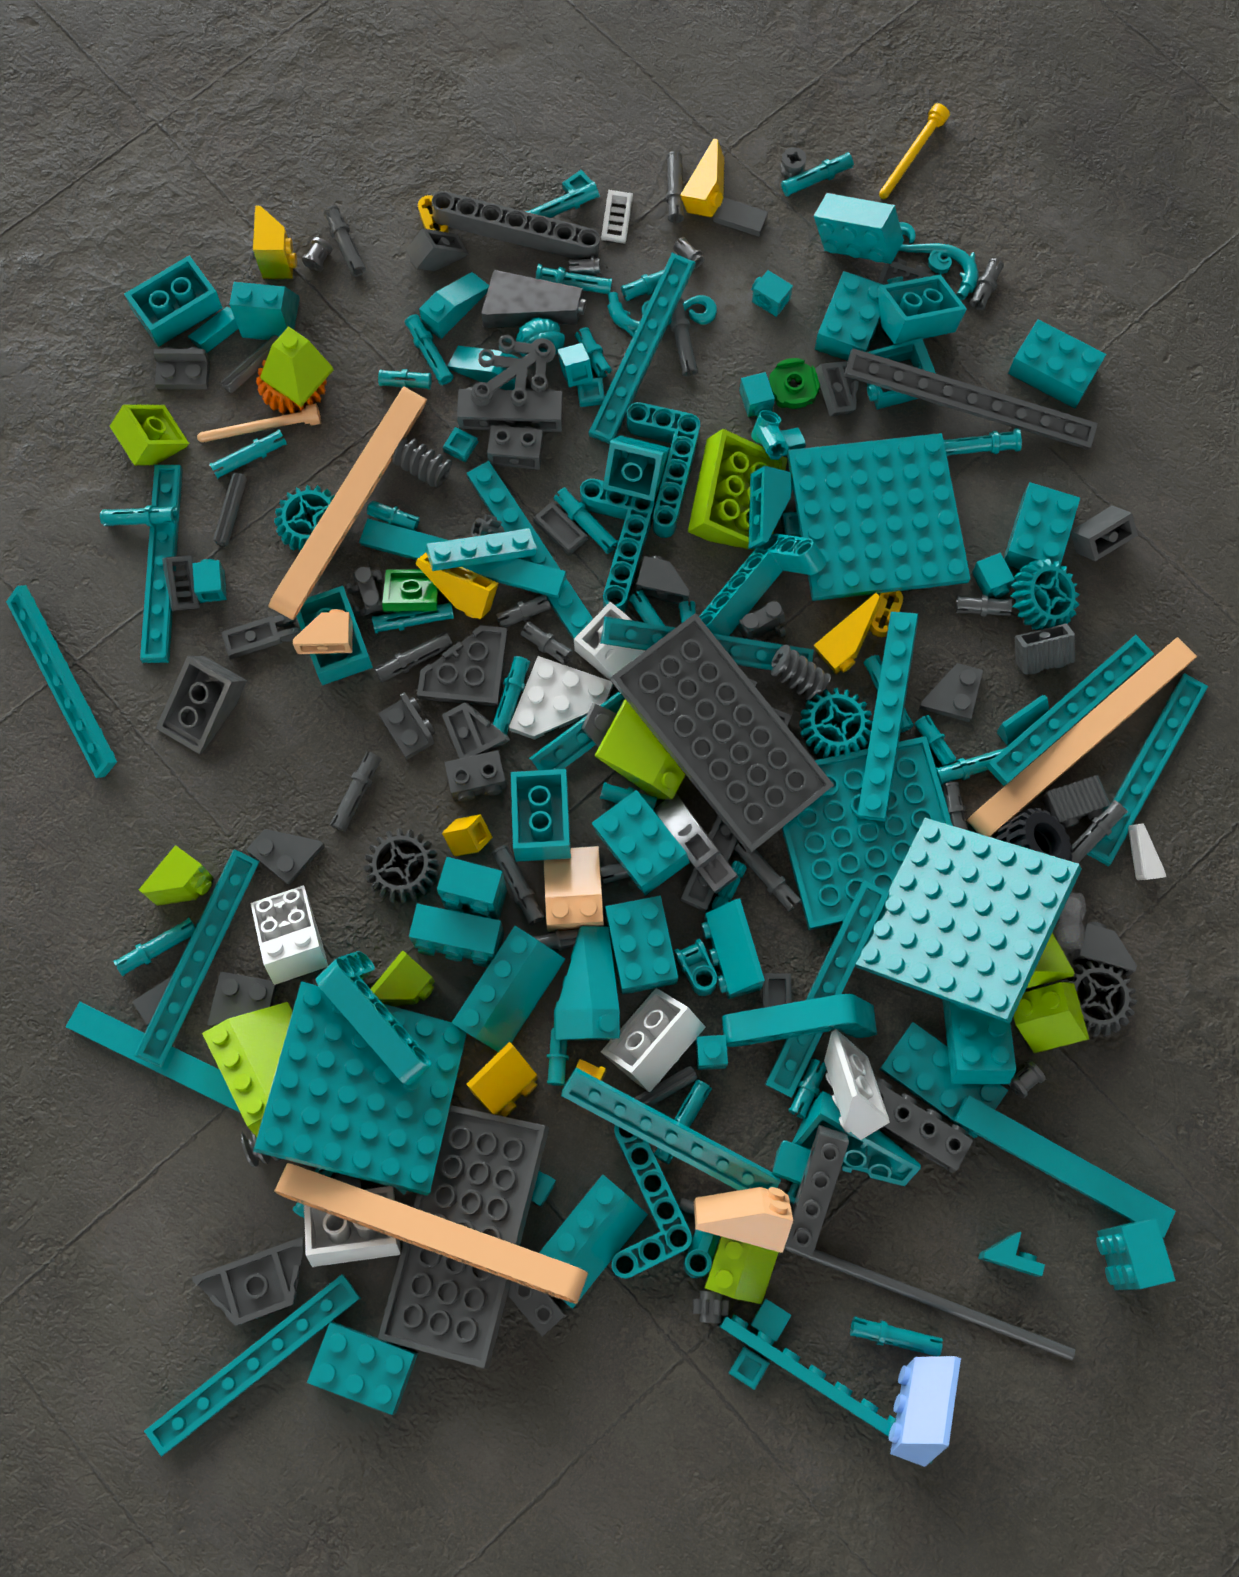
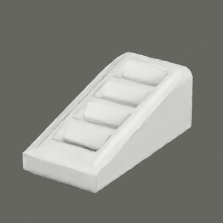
(621, 198)
(1145, 858)

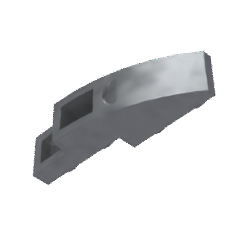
(696, 843)

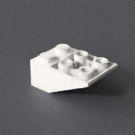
(604, 657)
(288, 935)

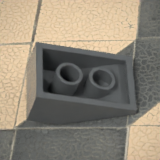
(200, 702)

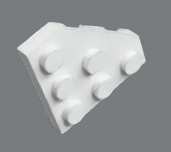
(556, 698)

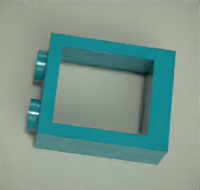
(913, 350)

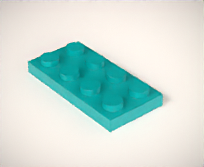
(923, 1068)

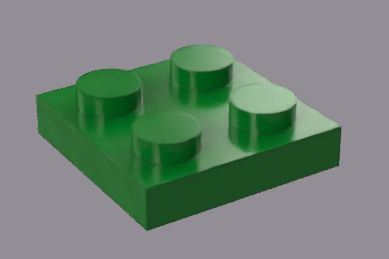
(409, 591)

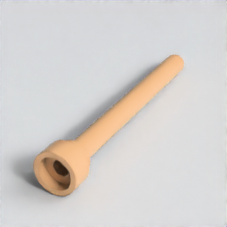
(309, 415)

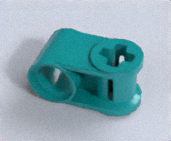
(696, 962)

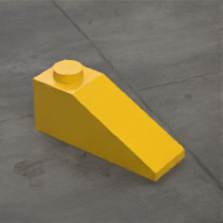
(706, 186)
(462, 587)
(845, 640)

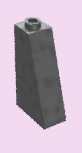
(518, 299)

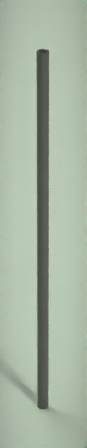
(926, 1298)

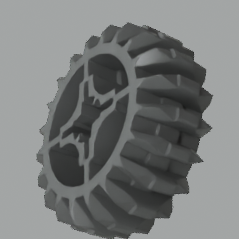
(392, 870)
(1104, 1006)

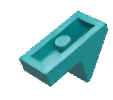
(1005, 1255)

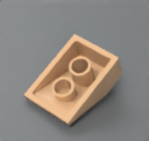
(573, 890)
(747, 1215)

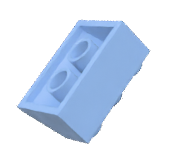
(924, 1408)

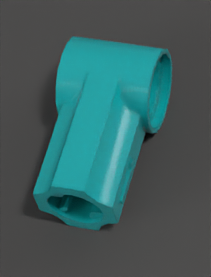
(769, 435)
(702, 1245)

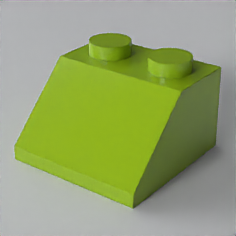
(148, 433)
(177, 879)
(1051, 1017)
(741, 1270)

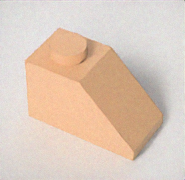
(326, 634)

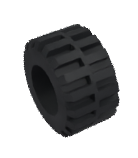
(1037, 832)

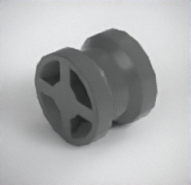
(798, 158)

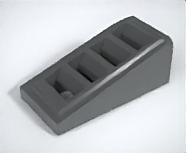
(168, 563)

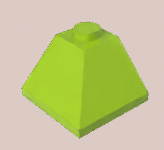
(295, 367)
(403, 983)

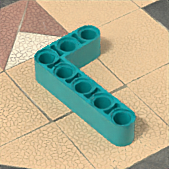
(676, 463)
(628, 541)
(757, 575)
(368, 1015)
(801, 1018)
(653, 1200)

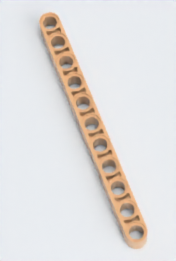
(346, 504)
(1081, 738)
(432, 1233)

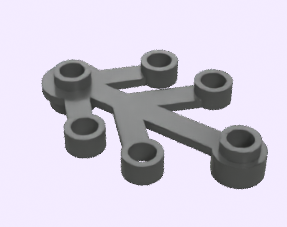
(515, 368)

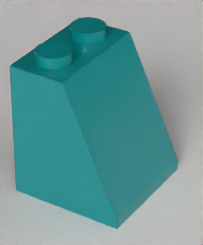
(263, 309)
(635, 467)

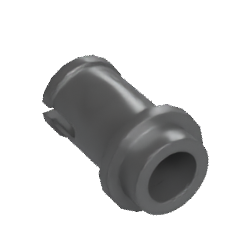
(688, 251)
(585, 266)

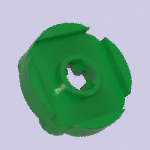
(802, 373)

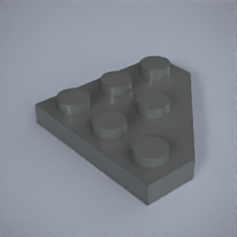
(467, 670)

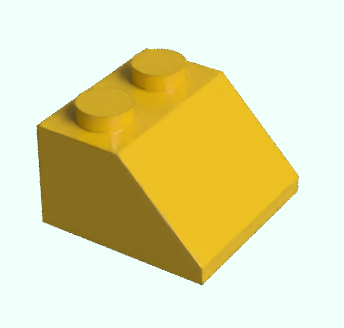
(272, 247)

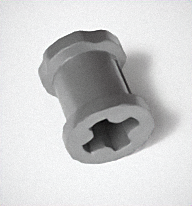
(317, 254)
(1026, 1079)

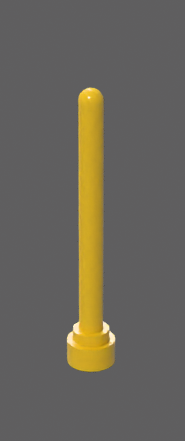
(936, 117)

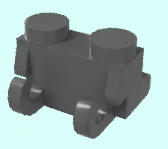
(367, 587)
(762, 622)

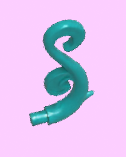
(942, 266)
(630, 325)

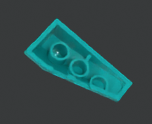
(589, 993)
(871, 1155)

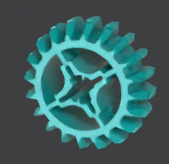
(292, 529)
(1038, 599)
(831, 703)

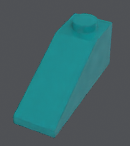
(452, 303)
(466, 363)
(768, 498)

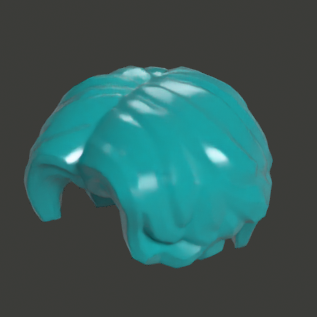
(541, 328)

